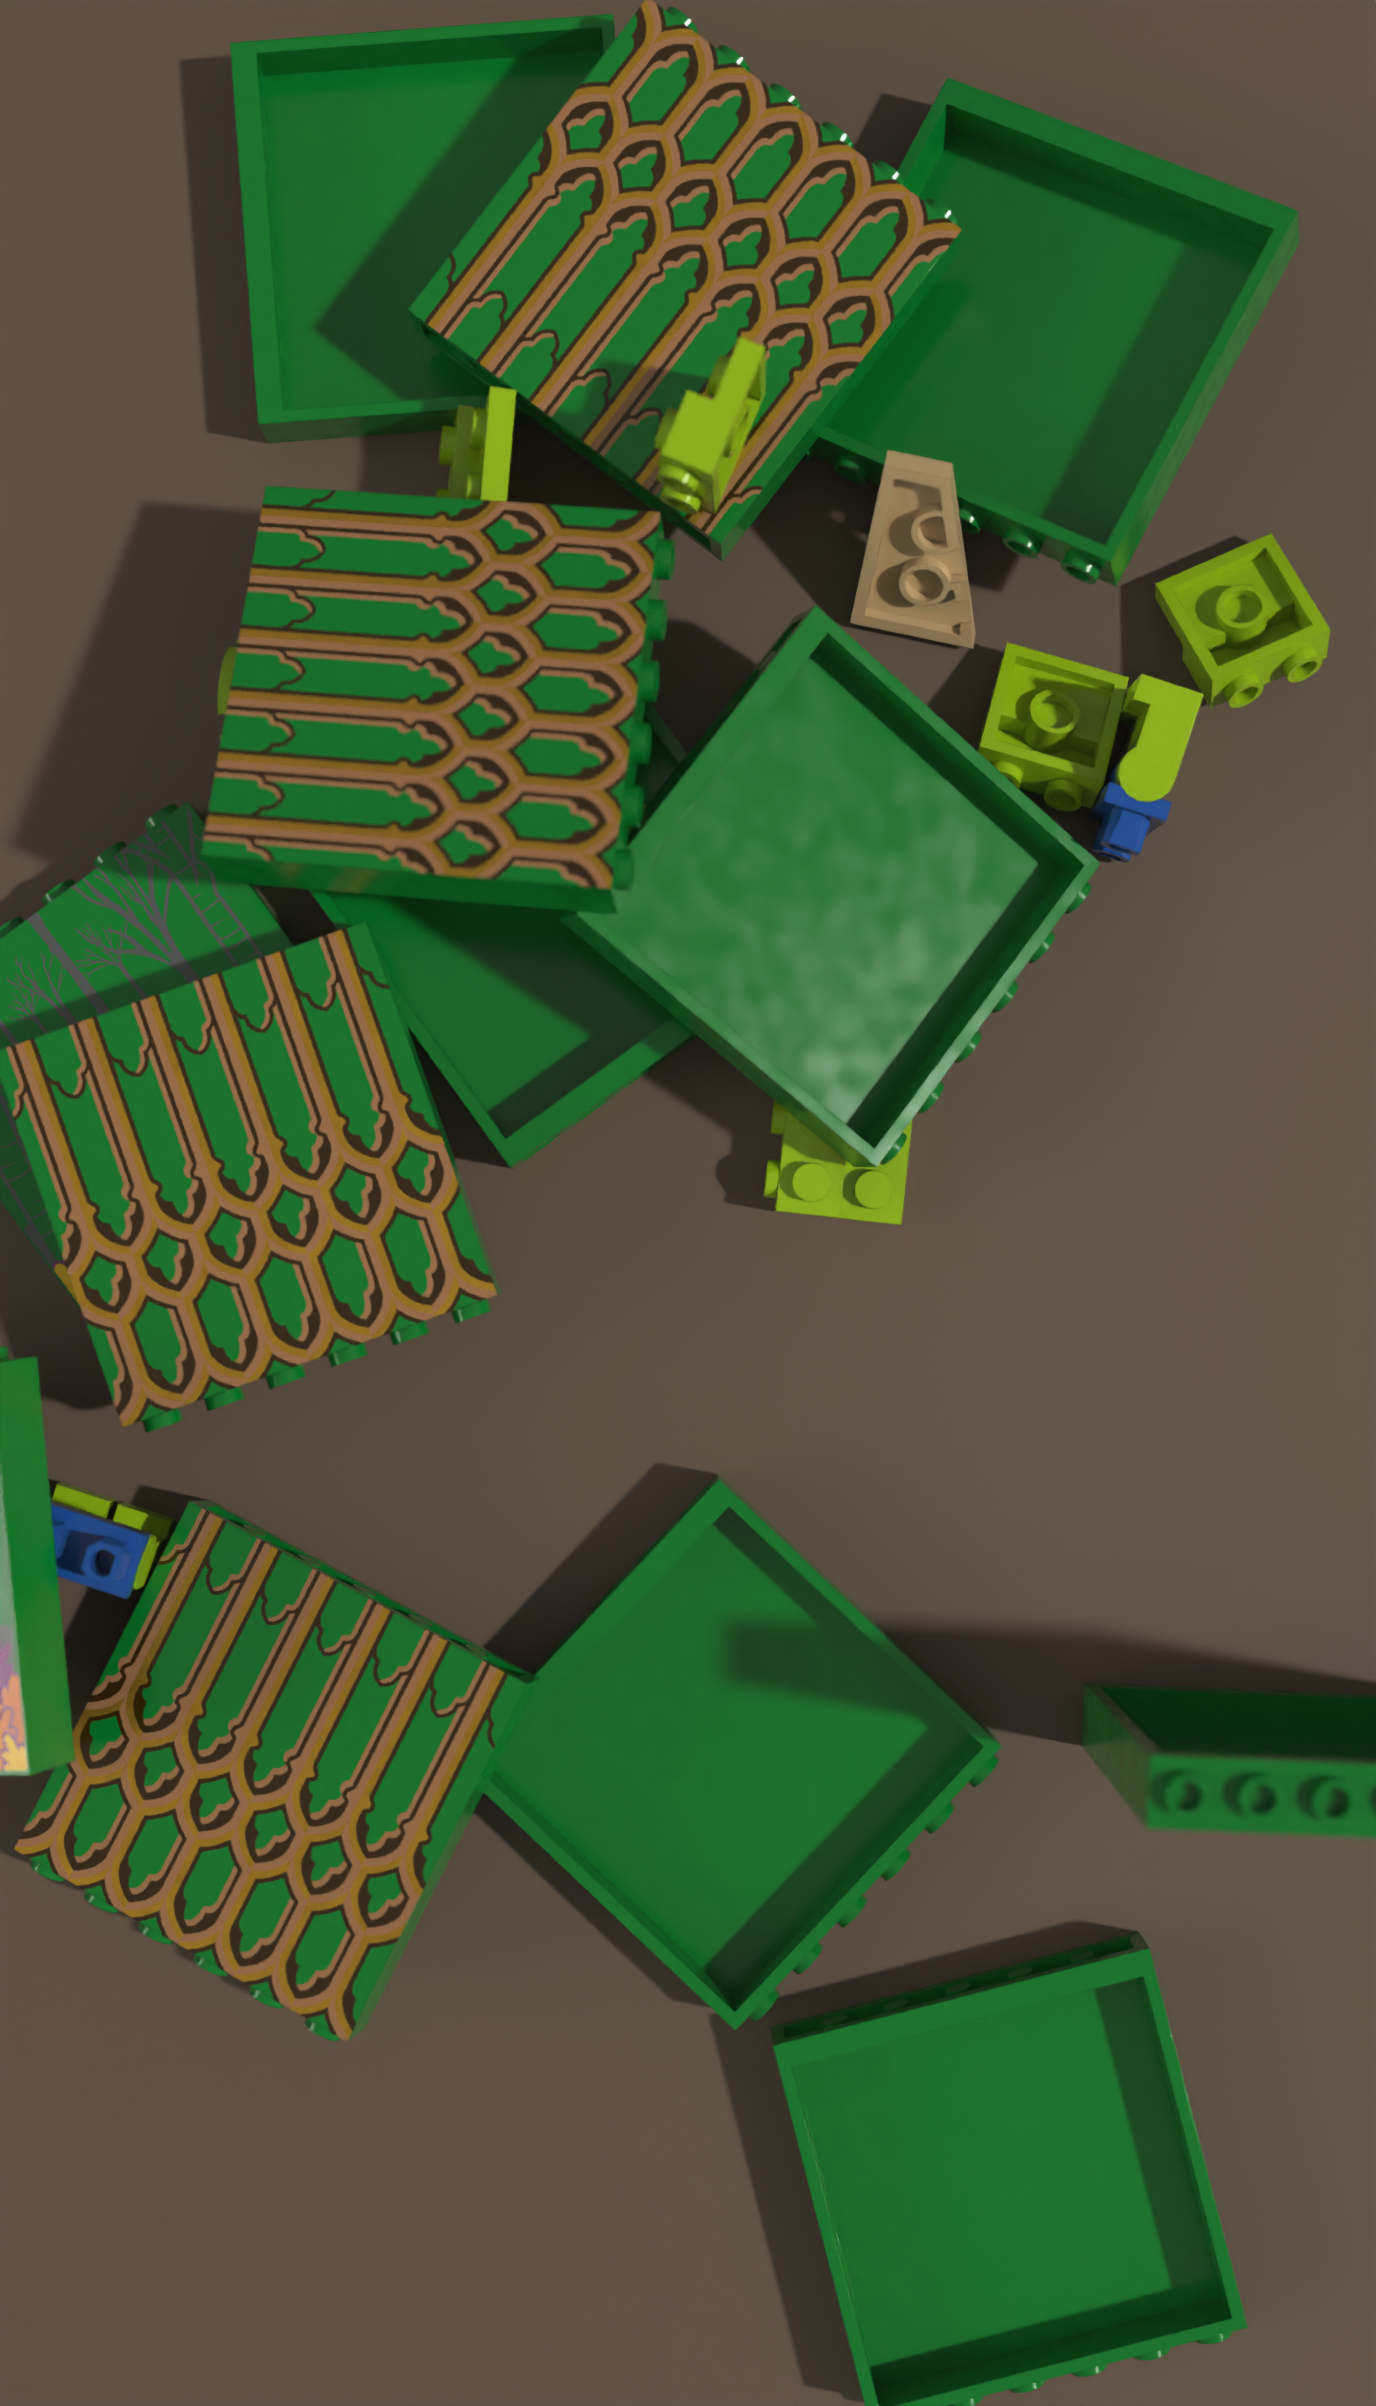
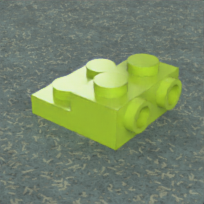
(708, 435)
(479, 448)
(1244, 622)
(1052, 725)
(823, 1184)

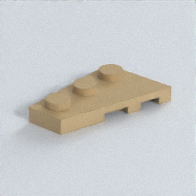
(915, 556)

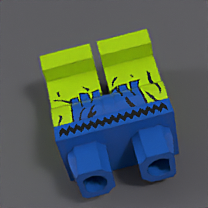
(1148, 766)
(106, 1552)

